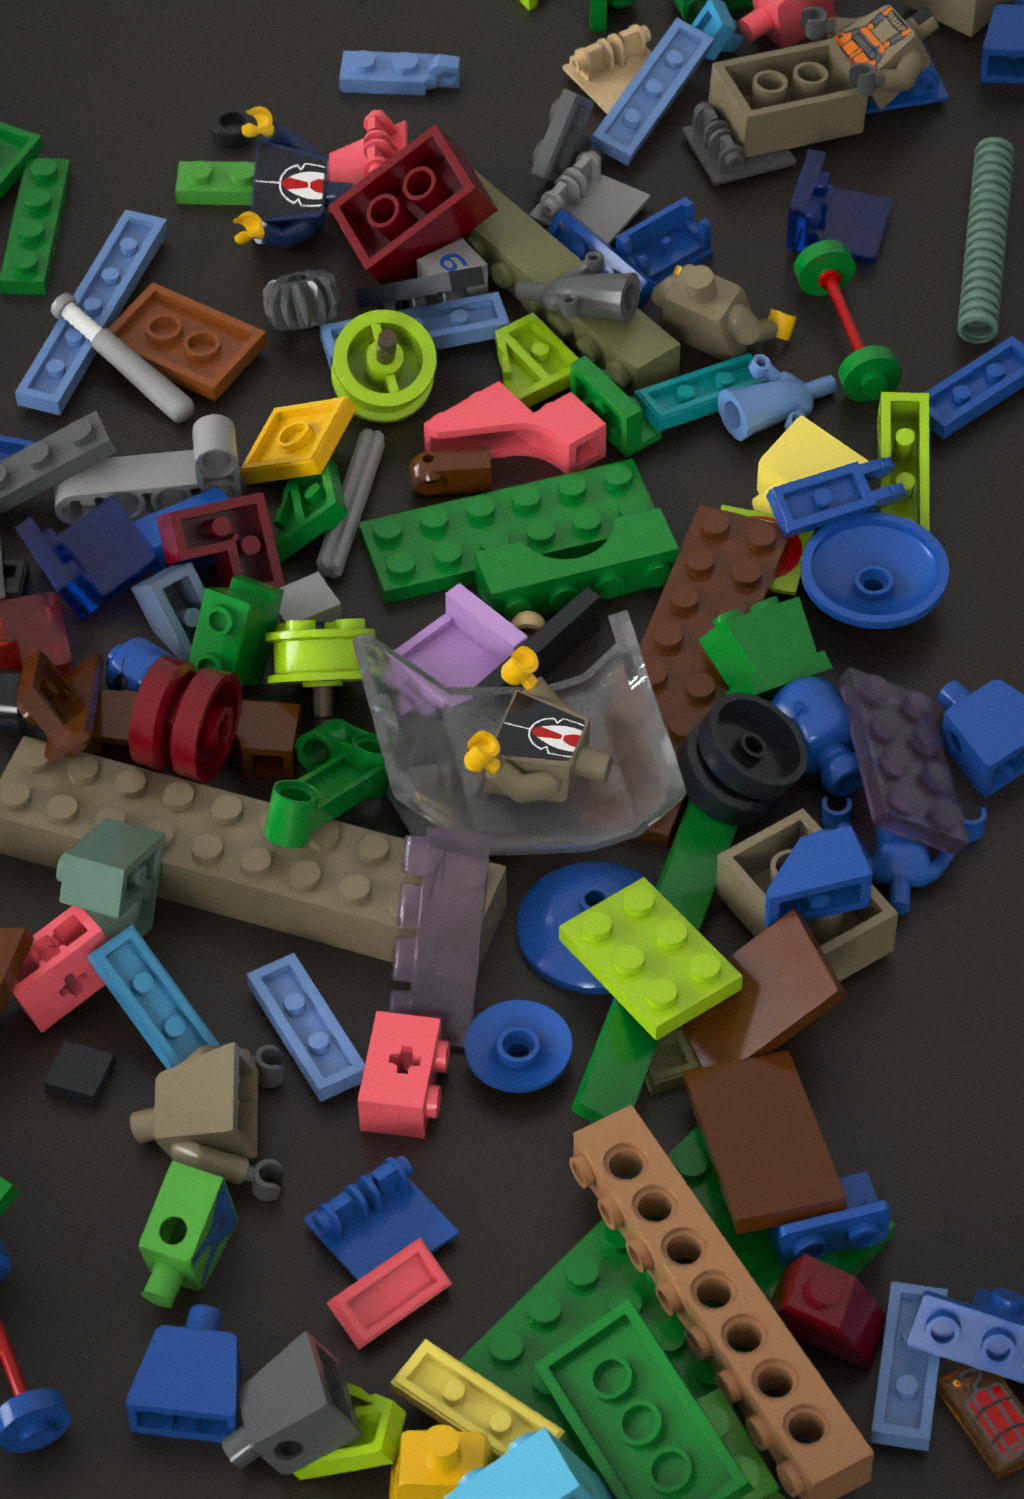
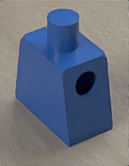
(1004, 45)
(984, 733)
(188, 1381)

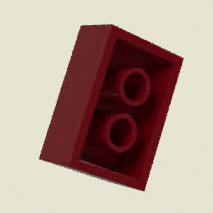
(412, 206)

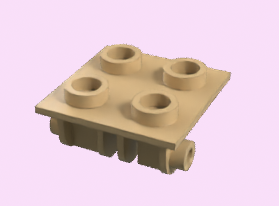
(610, 64)

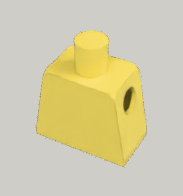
(799, 454)

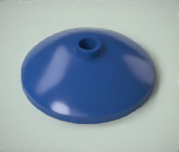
(875, 570)
(553, 902)

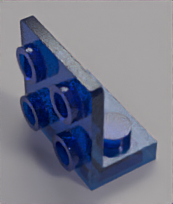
(835, 213)
(91, 556)

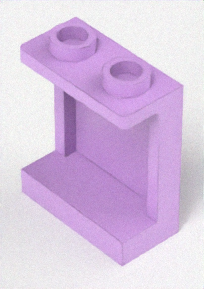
(463, 642)

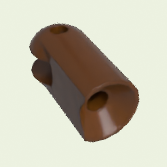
(451, 471)

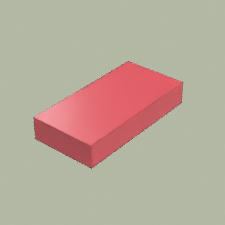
(389, 1293)

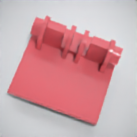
(366, 155)

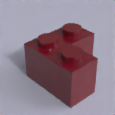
(232, 531)

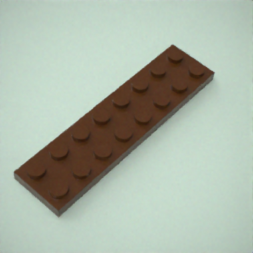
(721, 567)

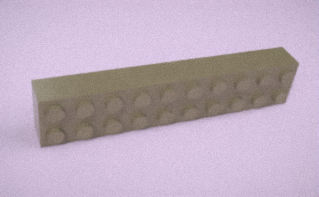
(216, 853)

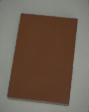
(782, 992)

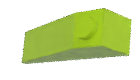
(905, 439)

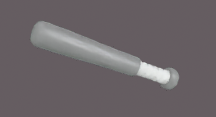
(137, 370)

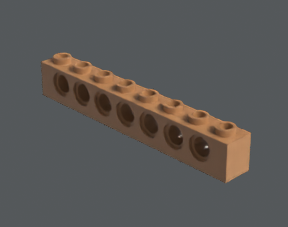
(625, 1146)

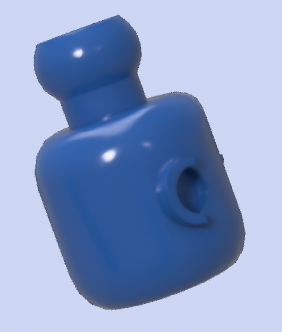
(824, 724)

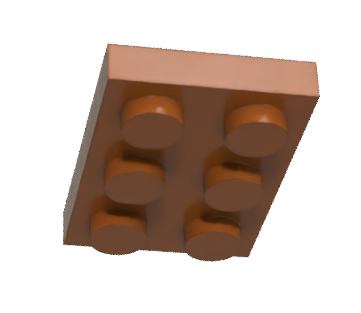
(188, 340)

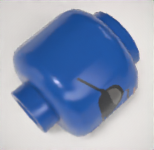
(130, 662)

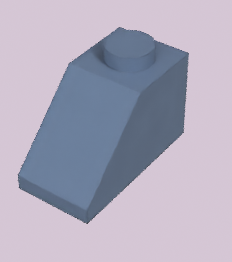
(172, 605)

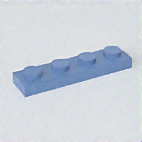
(652, 91)
(447, 322)

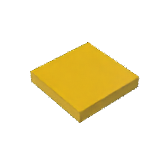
(297, 440)

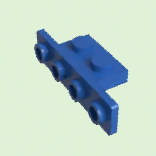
(977, 1335)

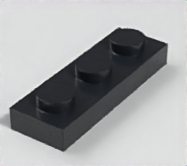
(421, 290)

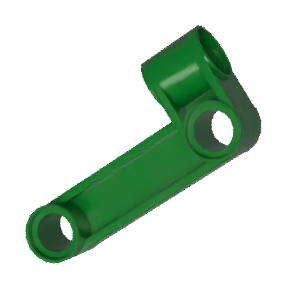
(335, 782)

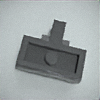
(563, 135)

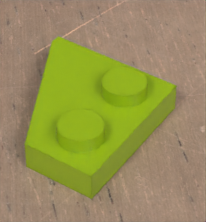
(532, 360)
(381, 1430)

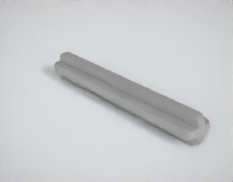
(356, 491)

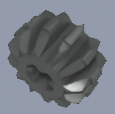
(302, 300)

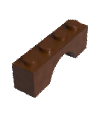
(260, 747)

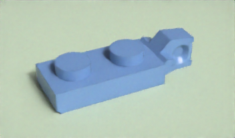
(397, 72)

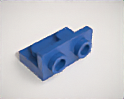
(856, 1227)

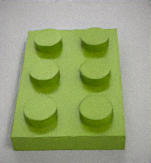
(650, 958)

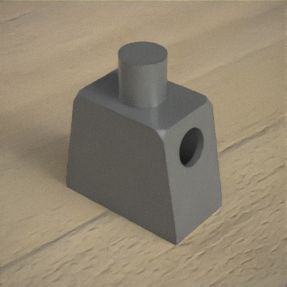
(294, 1409)

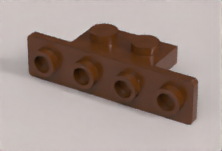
(60, 703)

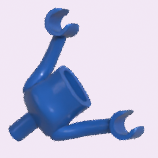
(898, 859)

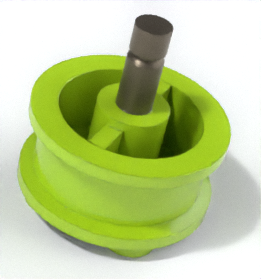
(384, 365)
(317, 658)

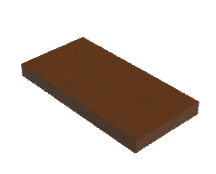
(764, 1142)

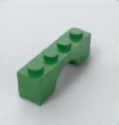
(631, 560)

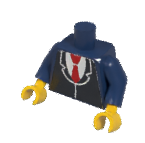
(287, 186)

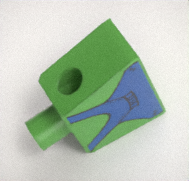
(185, 1232)

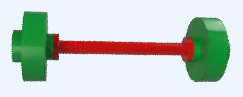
(869, 370)

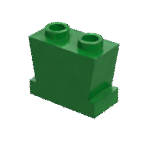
(234, 628)
(764, 648)

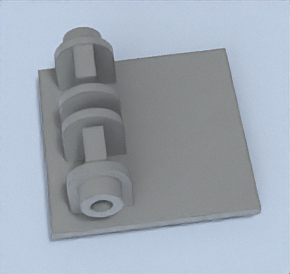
(592, 197)

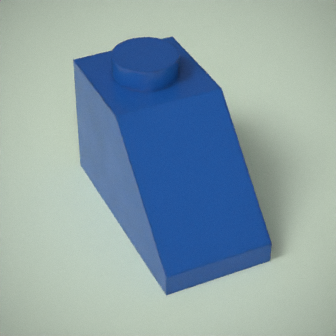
(821, 877)

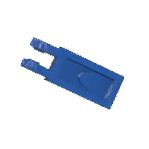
(832, 496)

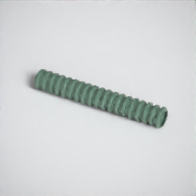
(986, 241)

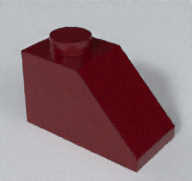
(829, 1310)

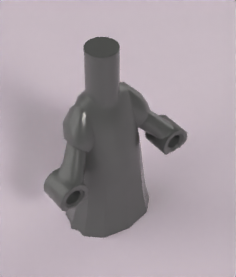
(587, 291)

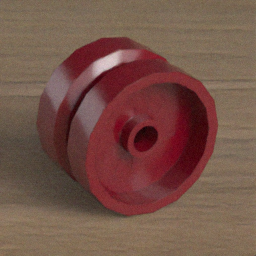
(185, 718)

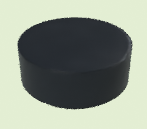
(227, 128)

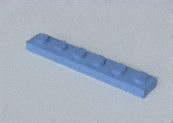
(102, 297)

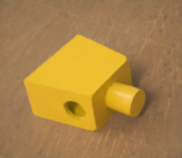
(435, 1461)

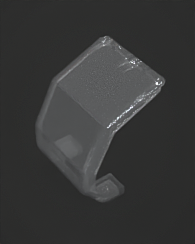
(427, 731)

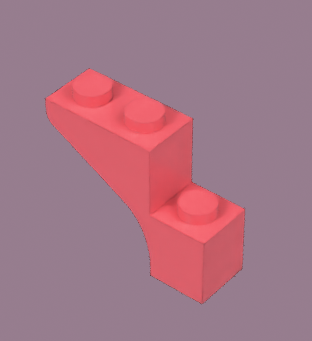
(558, 433)

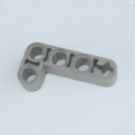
(156, 479)

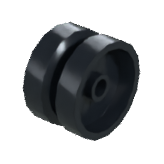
(741, 759)

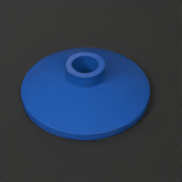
(514, 1029)

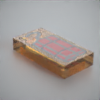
(988, 1416)

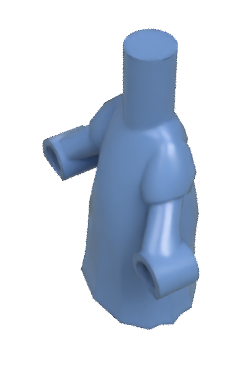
(768, 403)

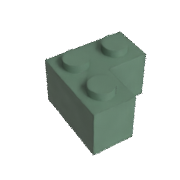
(114, 876)

